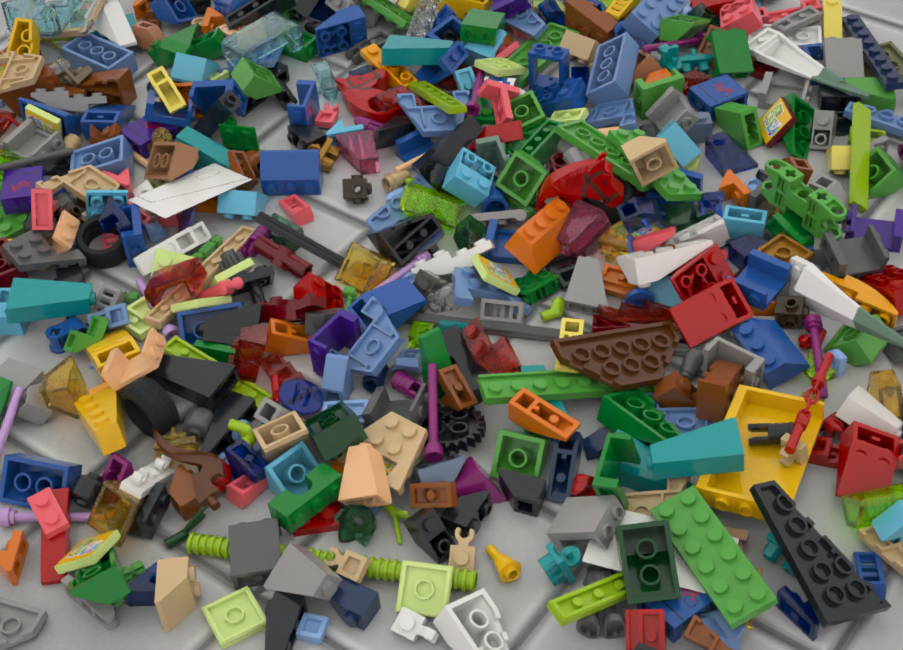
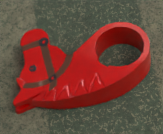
(359, 94)
(582, 179)

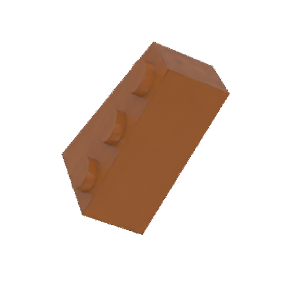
(588, 20)
(47, 79)
(114, 84)
(718, 389)

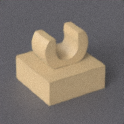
(800, 455)

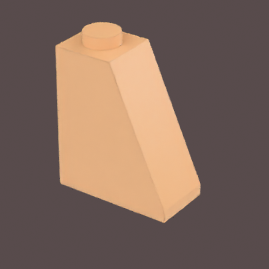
(364, 478)

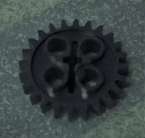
(458, 428)

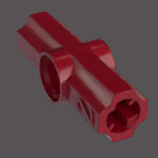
(282, 257)

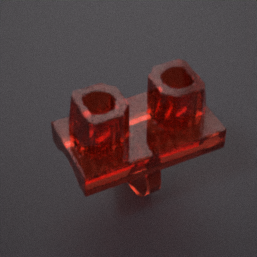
(693, 79)

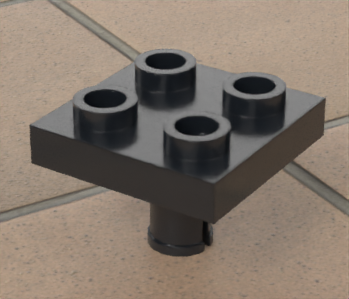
(254, 281)

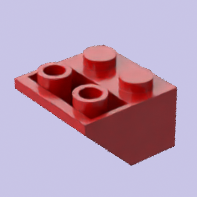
(316, 285)

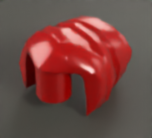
(833, 424)
(582, 486)

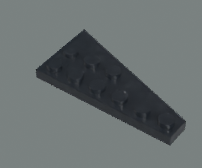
(818, 565)

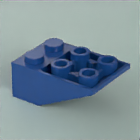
(341, 31)
(562, 96)
(105, 115)
(398, 299)

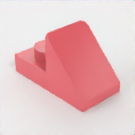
(124, 179)

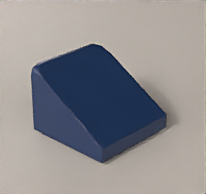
(594, 444)

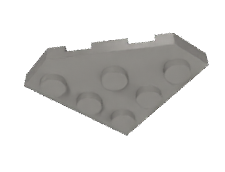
(19, 622)

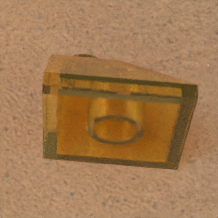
(363, 268)
(63, 387)
(113, 510)

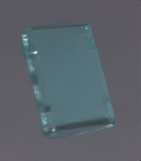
(262, 38)

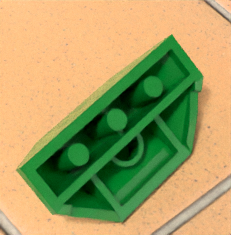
(538, 140)

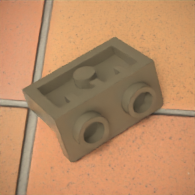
(75, 76)

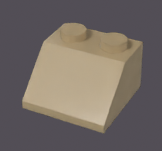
(579, 47)
(650, 158)
(280, 435)
(175, 590)

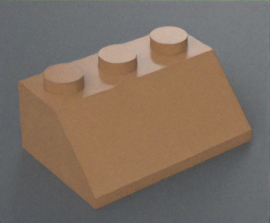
(170, 160)

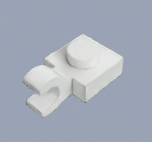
(412, 625)

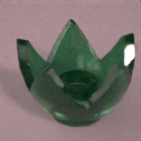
(352, 531)

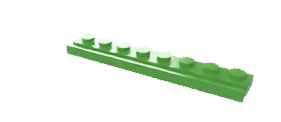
(547, 384)

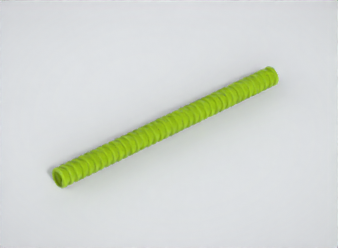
(378, 567)

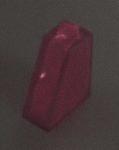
(359, 151)
(582, 228)

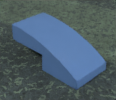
(116, 314)

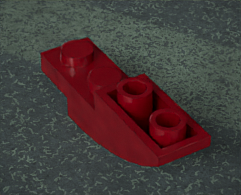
(290, 310)

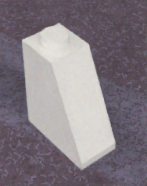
(867, 410)

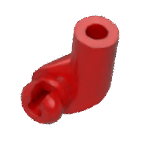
(805, 342)

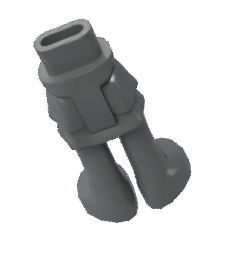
(613, 622)

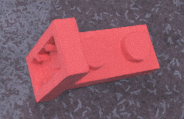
(500, 96)
(43, 209)

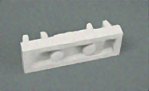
(144, 479)

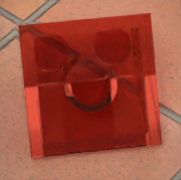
(249, 351)

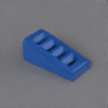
(872, 573)

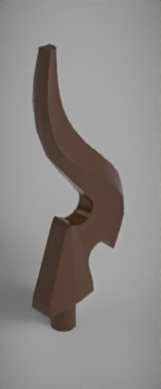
(203, 481)

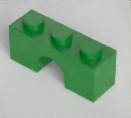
(297, 509)

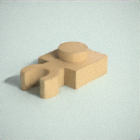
(463, 554)
(349, 565)

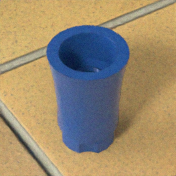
(495, 201)

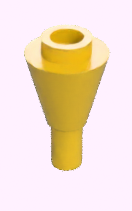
(506, 567)

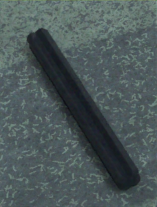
(299, 239)

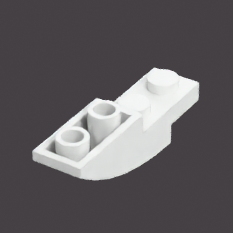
(179, 243)
(444, 262)

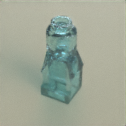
(326, 79)

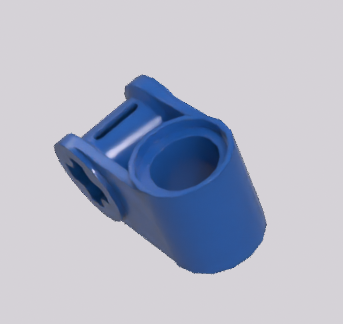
(61, 333)

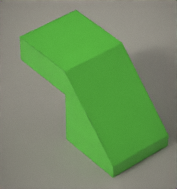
(78, 341)

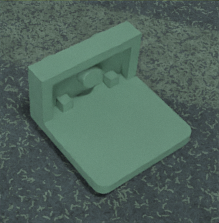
(492, 151)

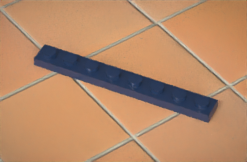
(873, 53)

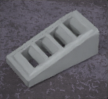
(103, 296)
(484, 311)

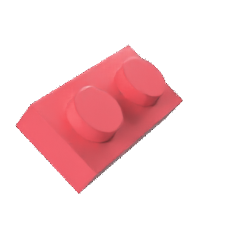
(48, 512)

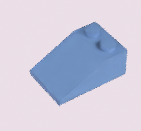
(108, 155)

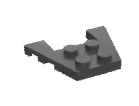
(33, 252)

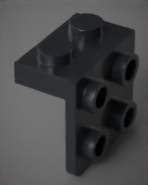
(150, 512)

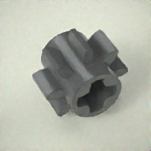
(230, 259)

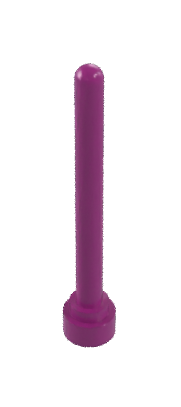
(696, 40)
(472, 106)
(813, 326)
(433, 450)

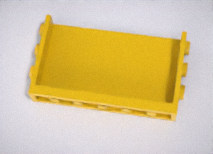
(761, 462)

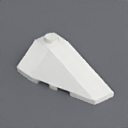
(114, 25)
(710, 228)
(646, 267)
(472, 624)

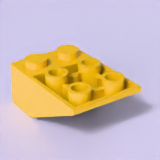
(100, 351)

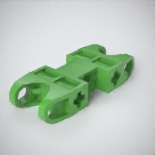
(792, 194)

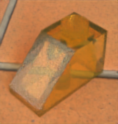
(887, 390)

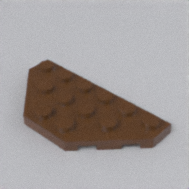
(621, 356)

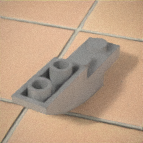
(61, 99)

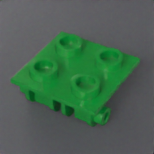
(238, 137)
(537, 286)

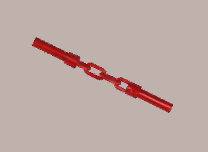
(802, 420)

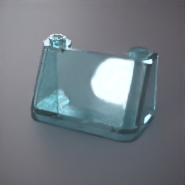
(49, 16)

